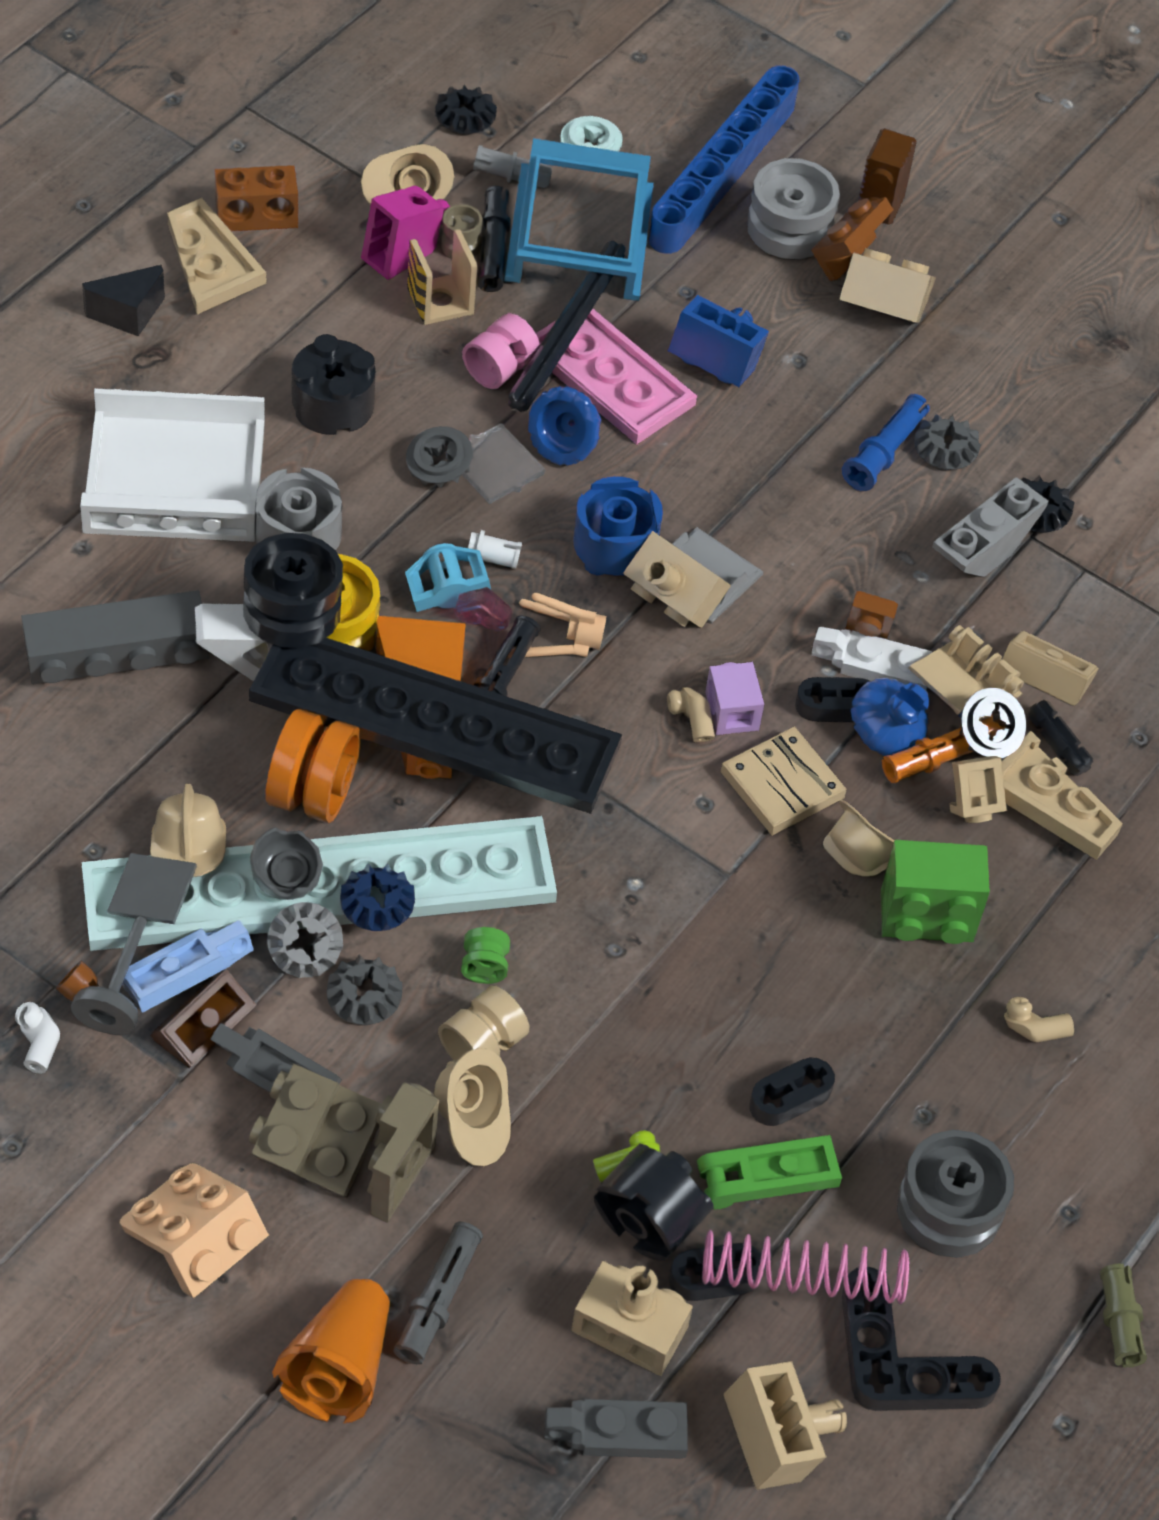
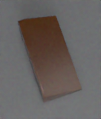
(191, 1026)

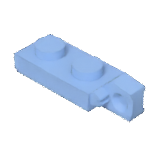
(185, 964)

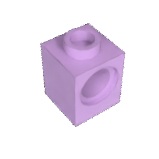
(734, 698)

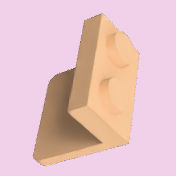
(197, 1225)

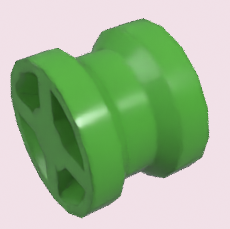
(485, 955)

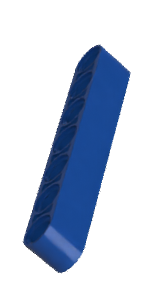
(723, 159)

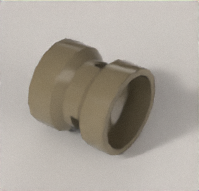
(468, 221)

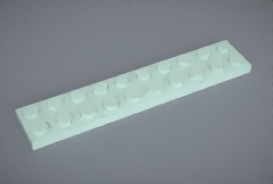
(448, 865)

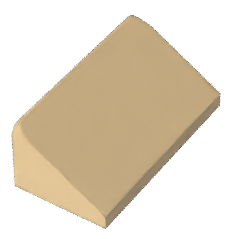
(1050, 667)

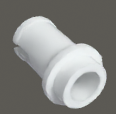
(496, 549)

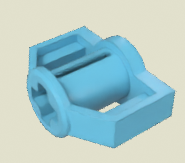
(445, 590)

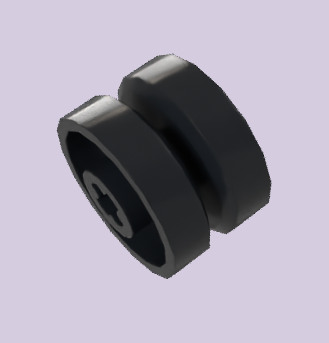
(292, 590)

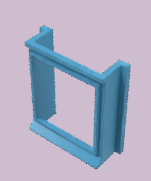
(590, 160)

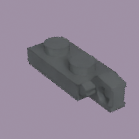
(263, 1057)
(621, 1428)

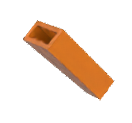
(429, 646)

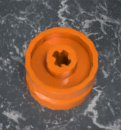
(313, 766)

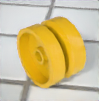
(358, 605)

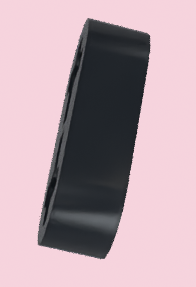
(835, 695)
(795, 1098)
(699, 1291)

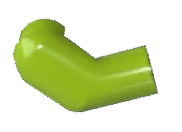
(606, 1164)

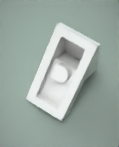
(226, 635)

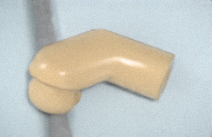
(1033, 1026)

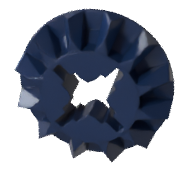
(363, 908)

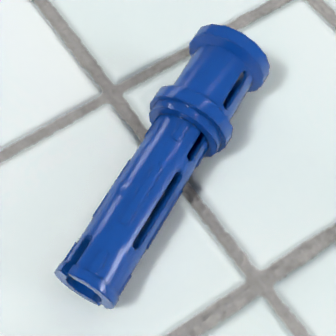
(878, 451)

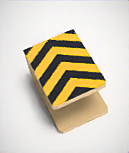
(458, 285)

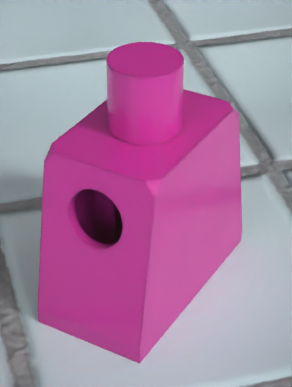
(396, 220)

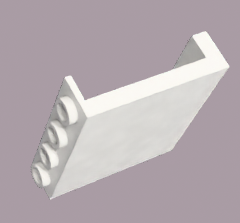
(174, 465)

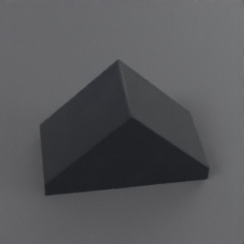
(125, 299)

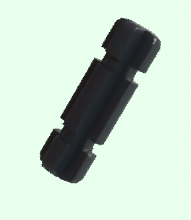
(1060, 737)

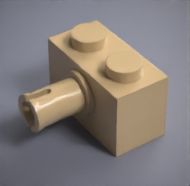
(676, 580)
(632, 1316)
(778, 1425)

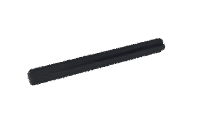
(562, 333)

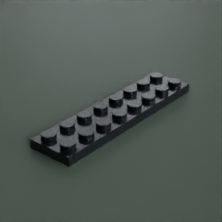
(441, 720)

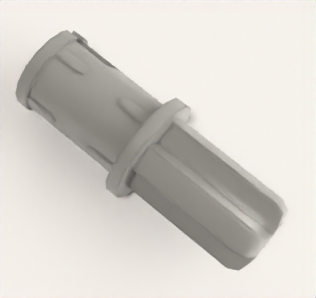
(508, 165)

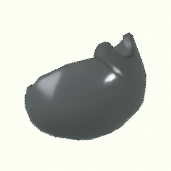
(285, 864)

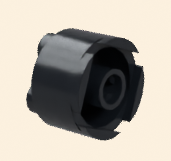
(333, 385)
(652, 1201)

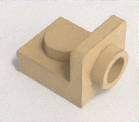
(978, 789)

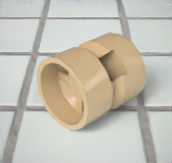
(490, 1023)

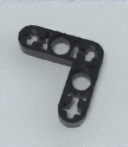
(899, 1372)

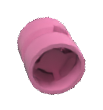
(500, 351)

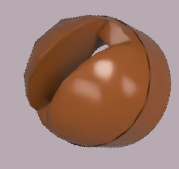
(77, 978)

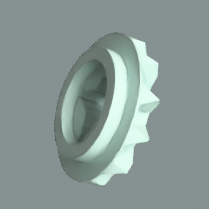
(593, 129)

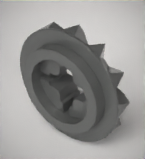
(435, 442)
(931, 445)
(374, 1005)

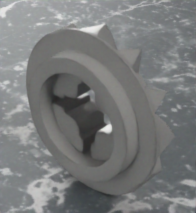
(284, 931)

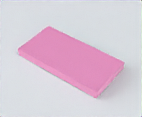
(621, 379)

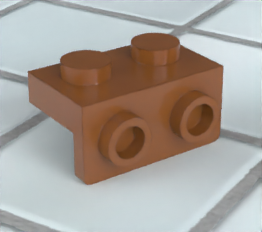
(850, 236)

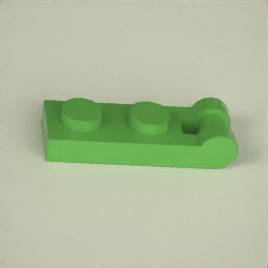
(770, 1170)

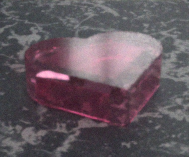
(483, 608)

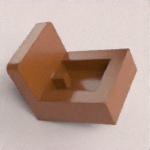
(871, 615)

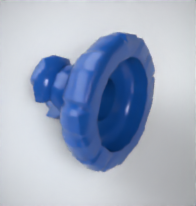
(554, 428)
(890, 715)

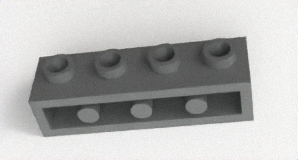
(112, 637)

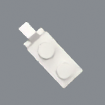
(868, 656)

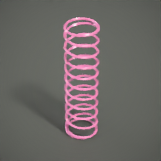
(903, 1267)

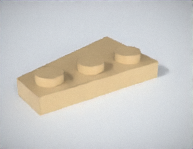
(211, 256)
(1051, 799)

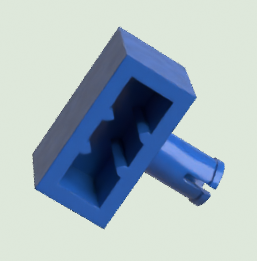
(718, 340)

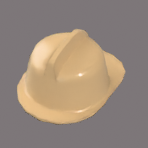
(412, 166)
(189, 831)
(858, 844)
(476, 1105)

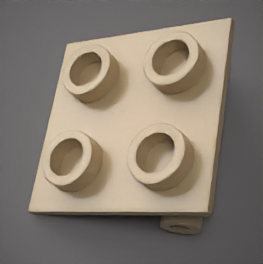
(962, 670)

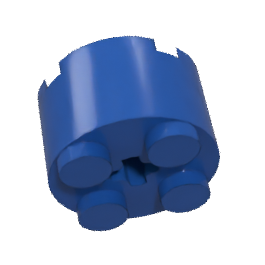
(614, 524)

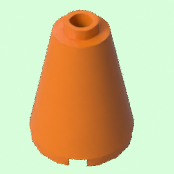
(337, 1354)

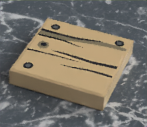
(783, 780)

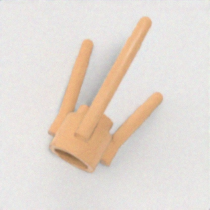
(584, 627)

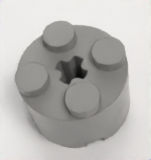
(299, 504)

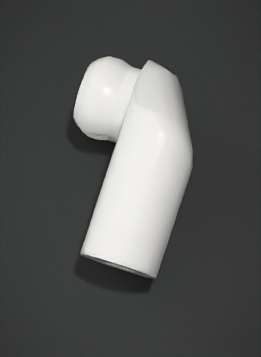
(40, 1032)

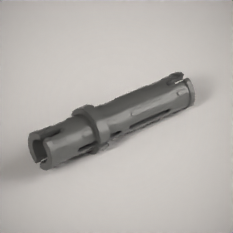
(417, 1339)

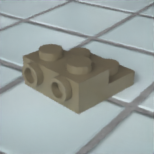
(316, 1129)
(402, 1145)

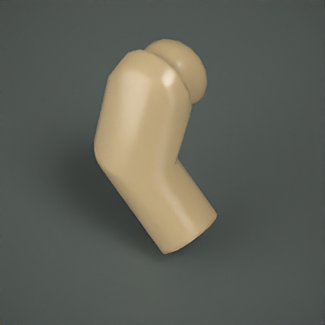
(696, 708)

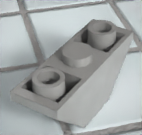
(992, 529)

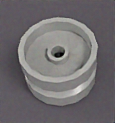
(792, 207)

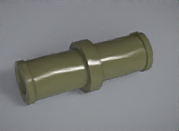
(1123, 1315)

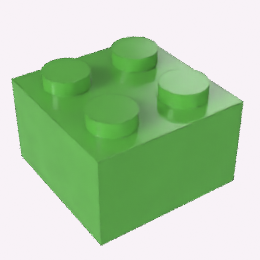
(934, 891)

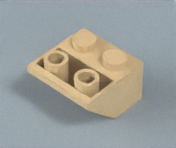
(887, 287)

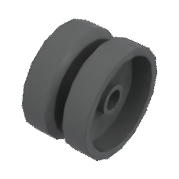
(955, 1193)

